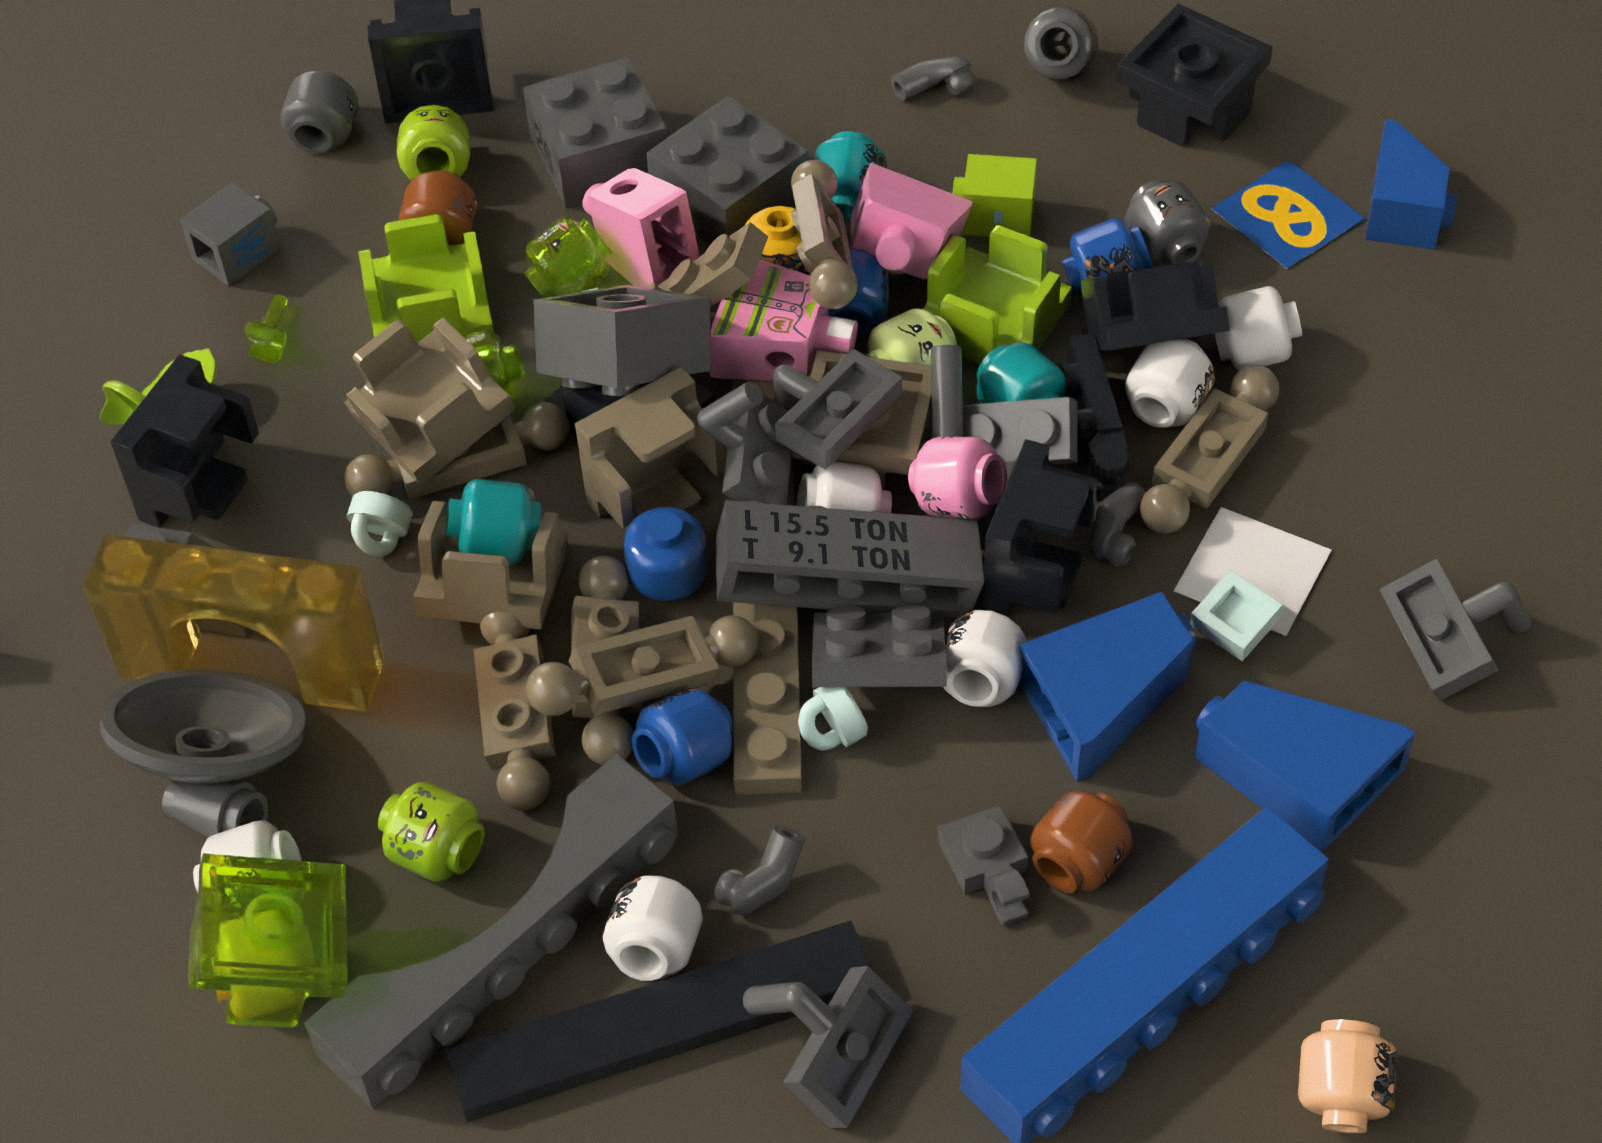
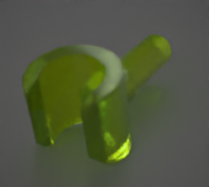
(266, 337)

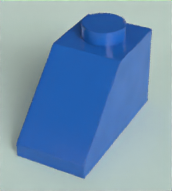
(1408, 192)

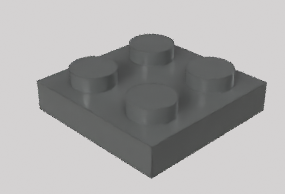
(879, 648)

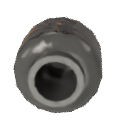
(1041, 43)

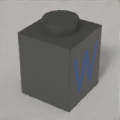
(231, 233)

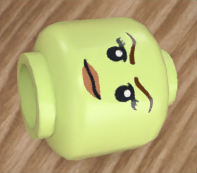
(910, 337)

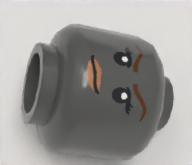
(319, 111)
(1169, 222)

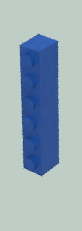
(1143, 978)

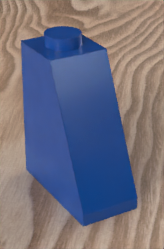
(1105, 677)
(1301, 756)

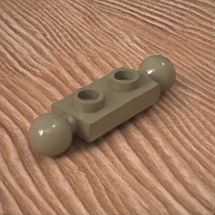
(823, 235)
(1209, 449)
(498, 450)
(597, 617)
(642, 665)
(511, 727)

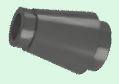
(214, 806)

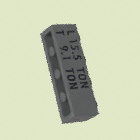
(846, 558)

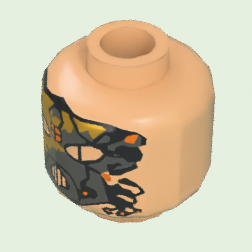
(1347, 1075)

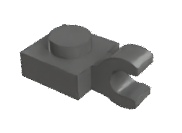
(988, 856)

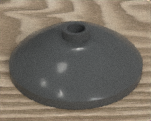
(202, 725)

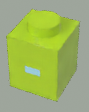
(1000, 193)

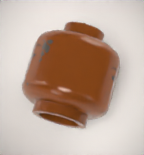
(445, 195)
(1081, 841)

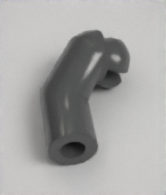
(931, 72)
(1110, 517)
(767, 881)

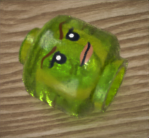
(567, 258)

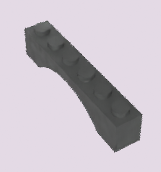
(404, 1016)

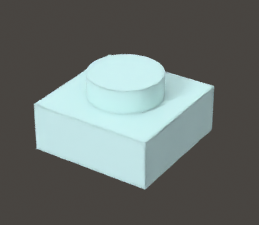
(1236, 615)

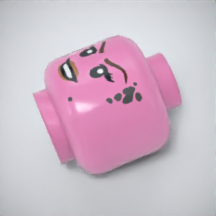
(957, 477)

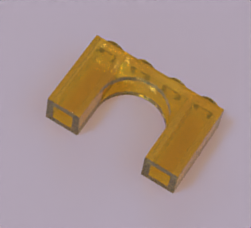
(313, 610)

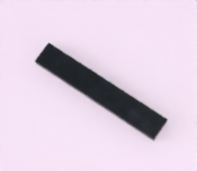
(644, 1023)

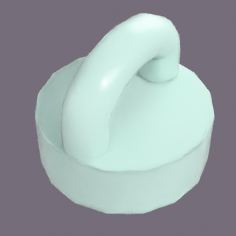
(381, 516)
(841, 715)

